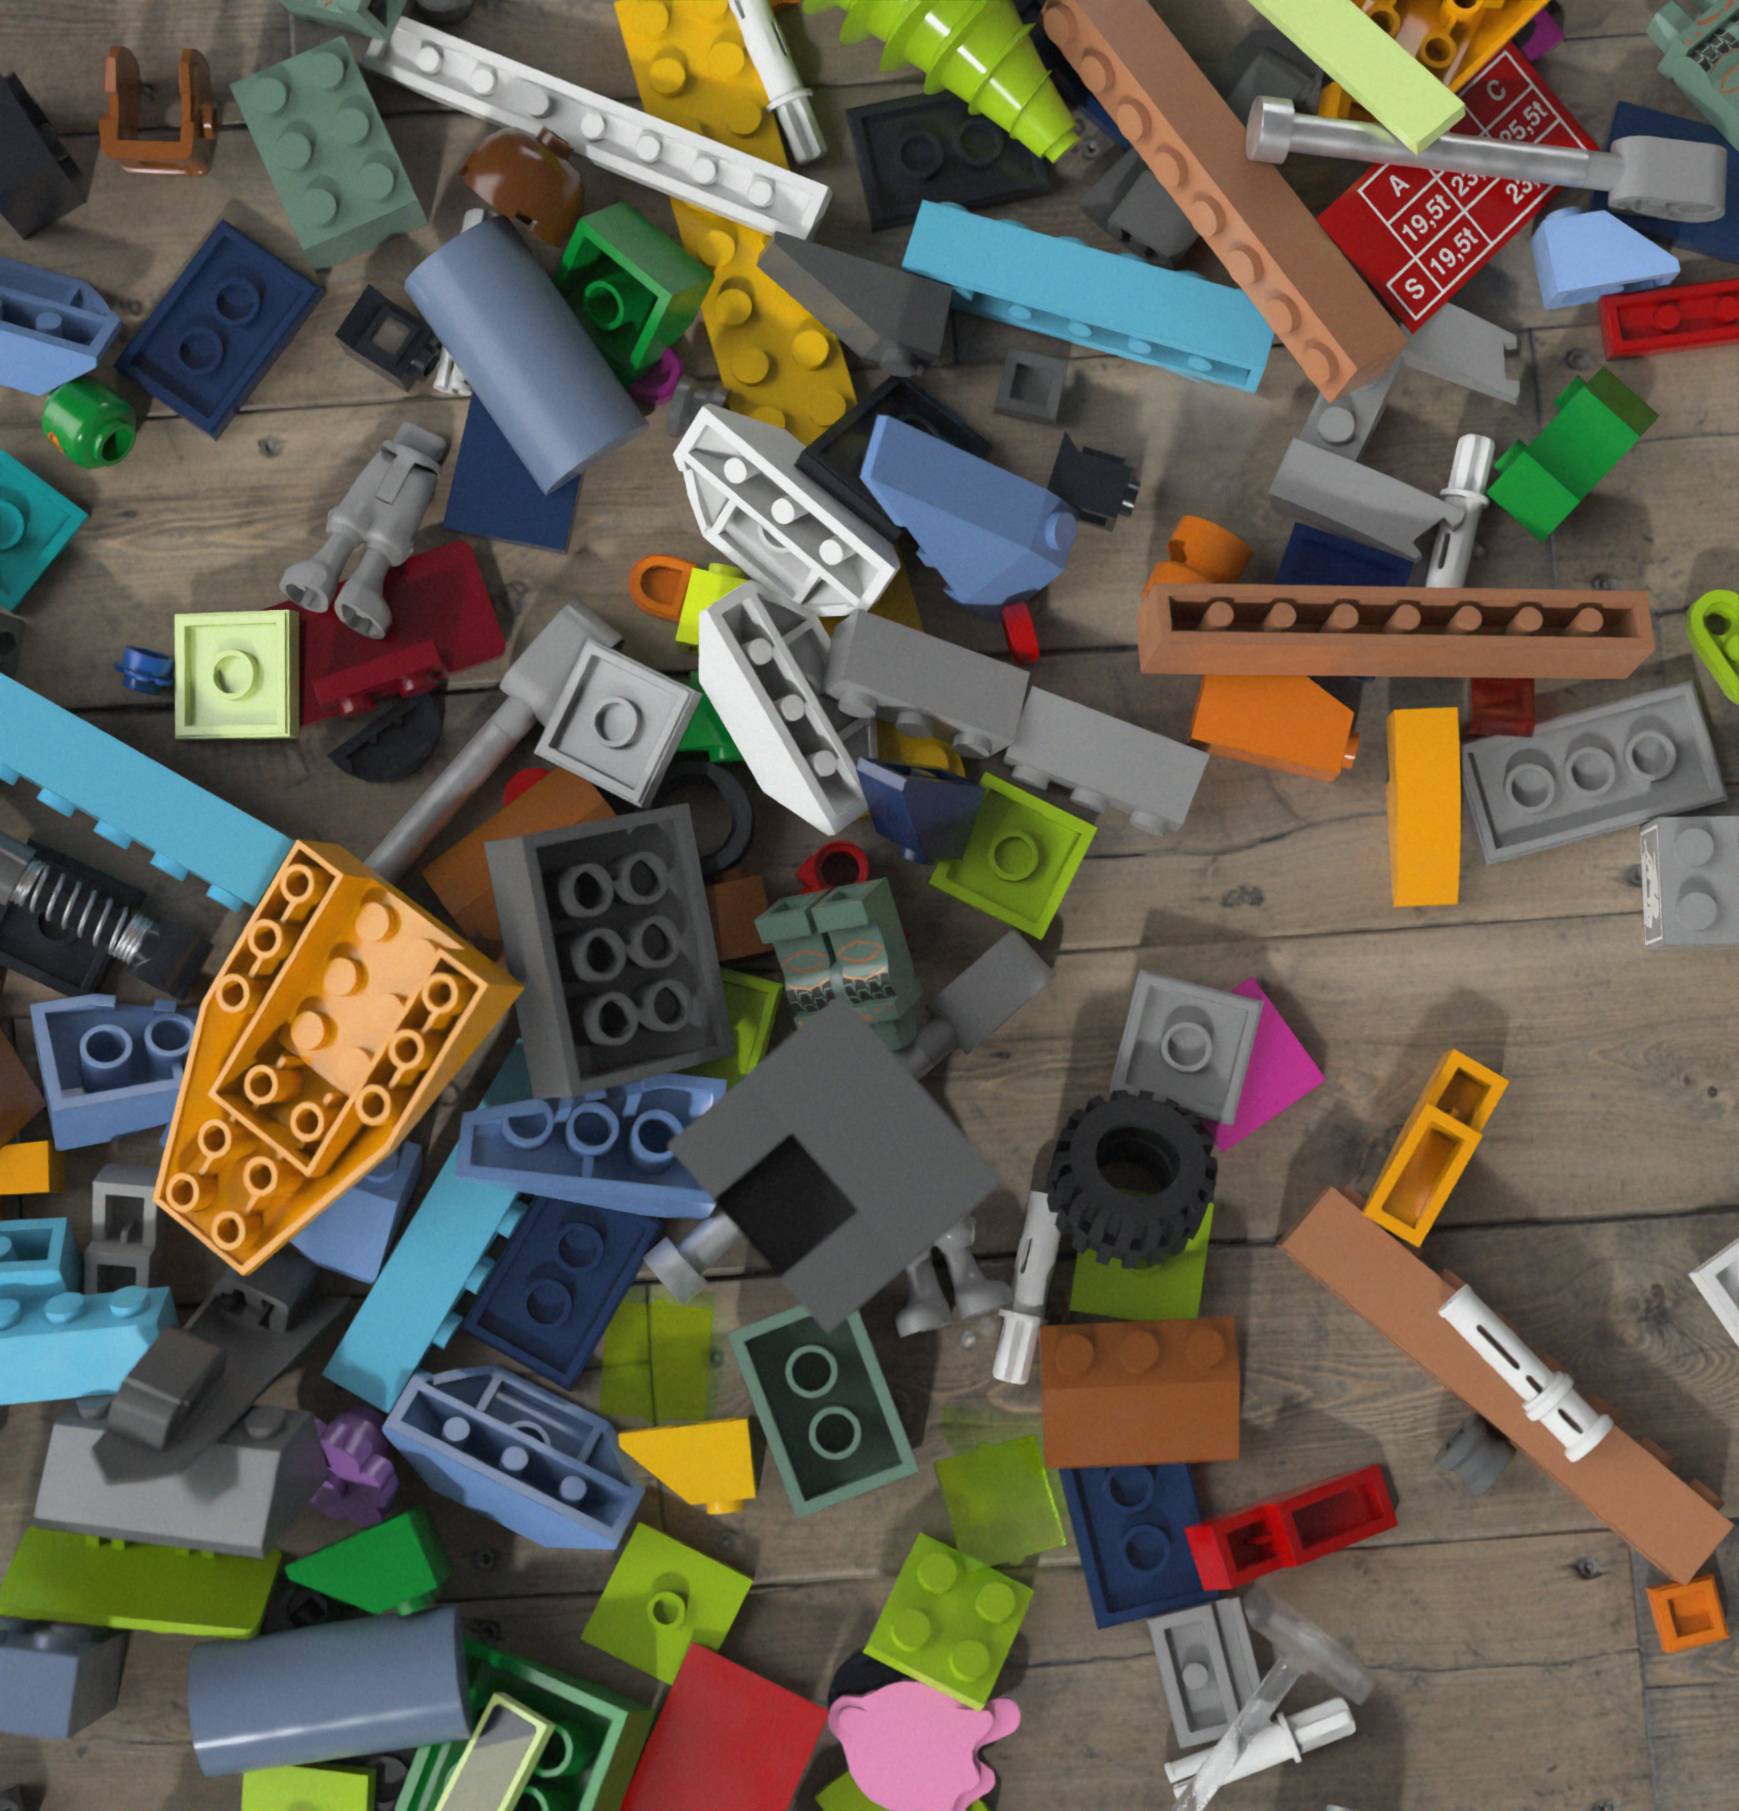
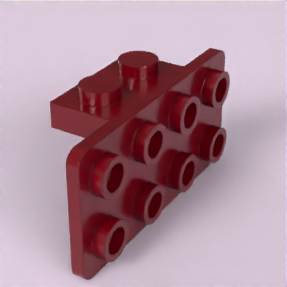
(437, 630)

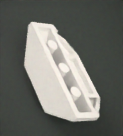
(777, 518)
(764, 678)

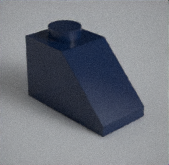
(920, 807)

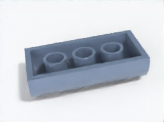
(524, 352)
(329, 1691)

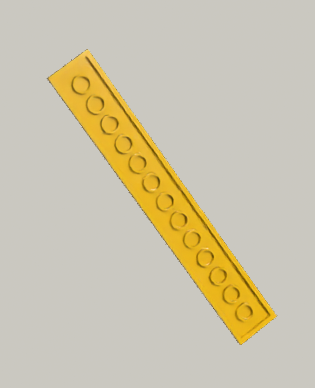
(765, 344)

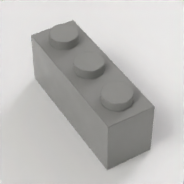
(923, 685)
(1105, 762)

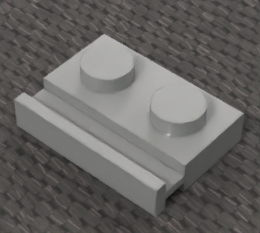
(1204, 1667)

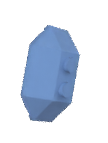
(49, 327)
(517, 1456)

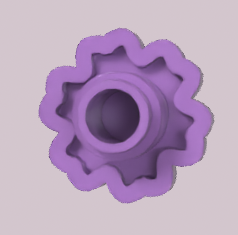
(359, 1474)

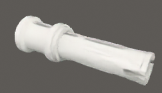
(1541, 1403)

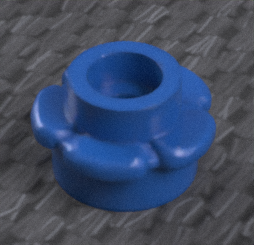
(146, 670)

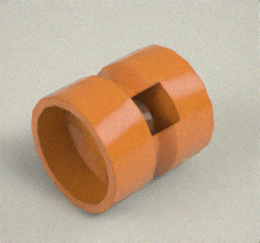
(1201, 555)

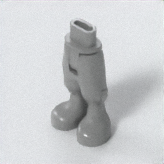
(385, 514)
(972, 1289)

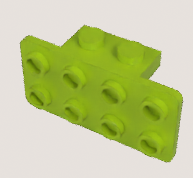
(137, 1585)

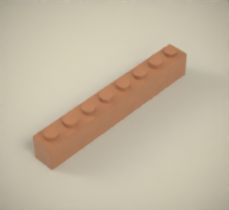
(1233, 202)
(1392, 631)
(1400, 1299)

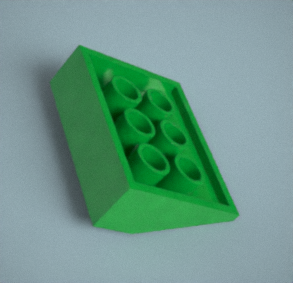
(586, 1756)

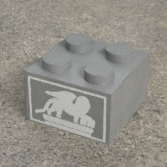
(1690, 883)

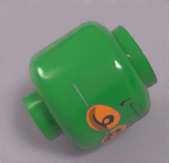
(89, 423)

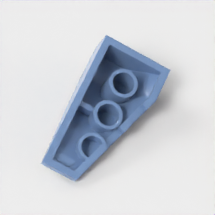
(109, 1065)

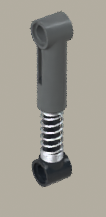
(157, 950)

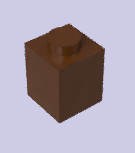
(733, 906)

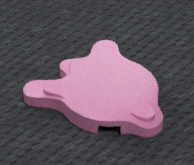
(918, 1745)

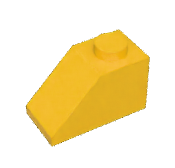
(699, 1460)

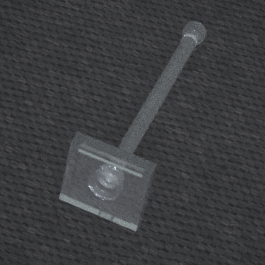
(1301, 1649)

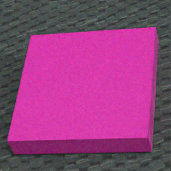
(1275, 1075)

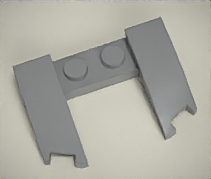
(1323, 470)

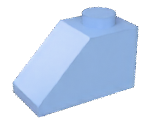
(1595, 256)

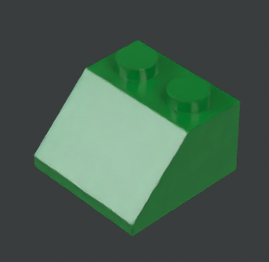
(628, 282)
(382, 1565)

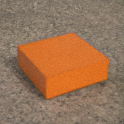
(1687, 1613)

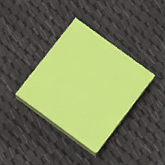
(237, 675)

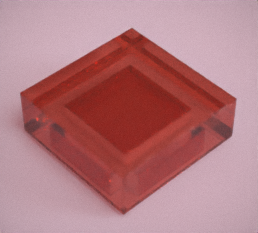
(1501, 706)

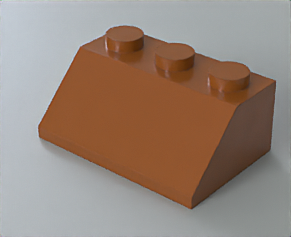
(462, 872)
(1139, 1393)

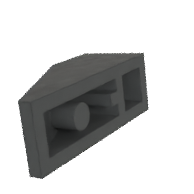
(867, 305)

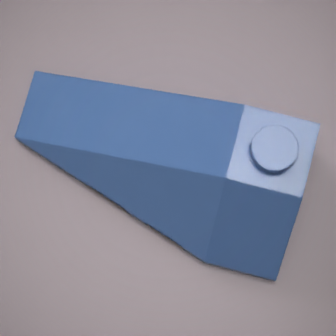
(974, 522)
(595, 1146)
(364, 1222)

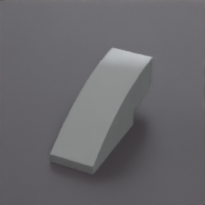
(125, 1231)

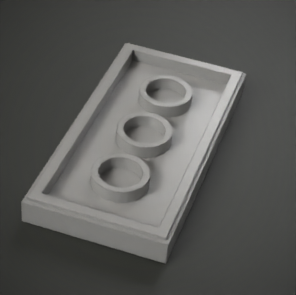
(1589, 774)

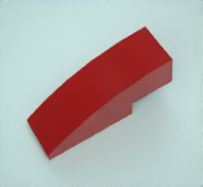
(1290, 1528)

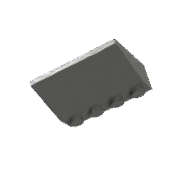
(612, 950)

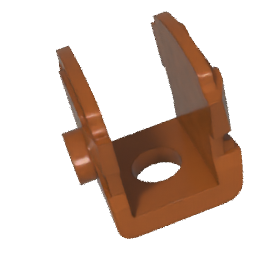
(120, 124)

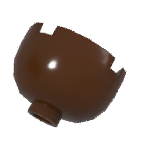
(529, 180)

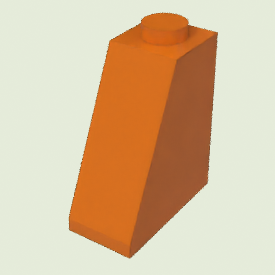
(1274, 724)

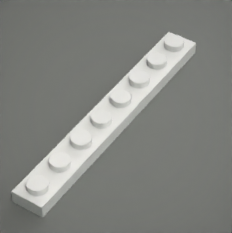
(600, 130)

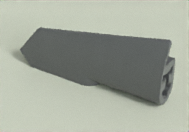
(1131, 200)
(212, 1368)

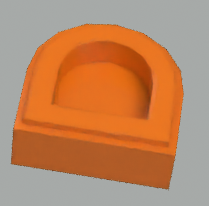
(660, 585)

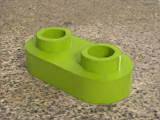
(1717, 652)

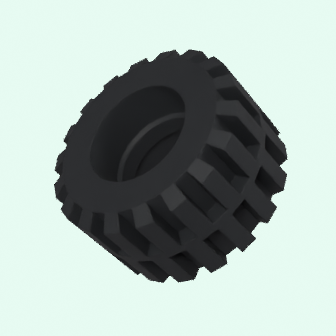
(1139, 1134)

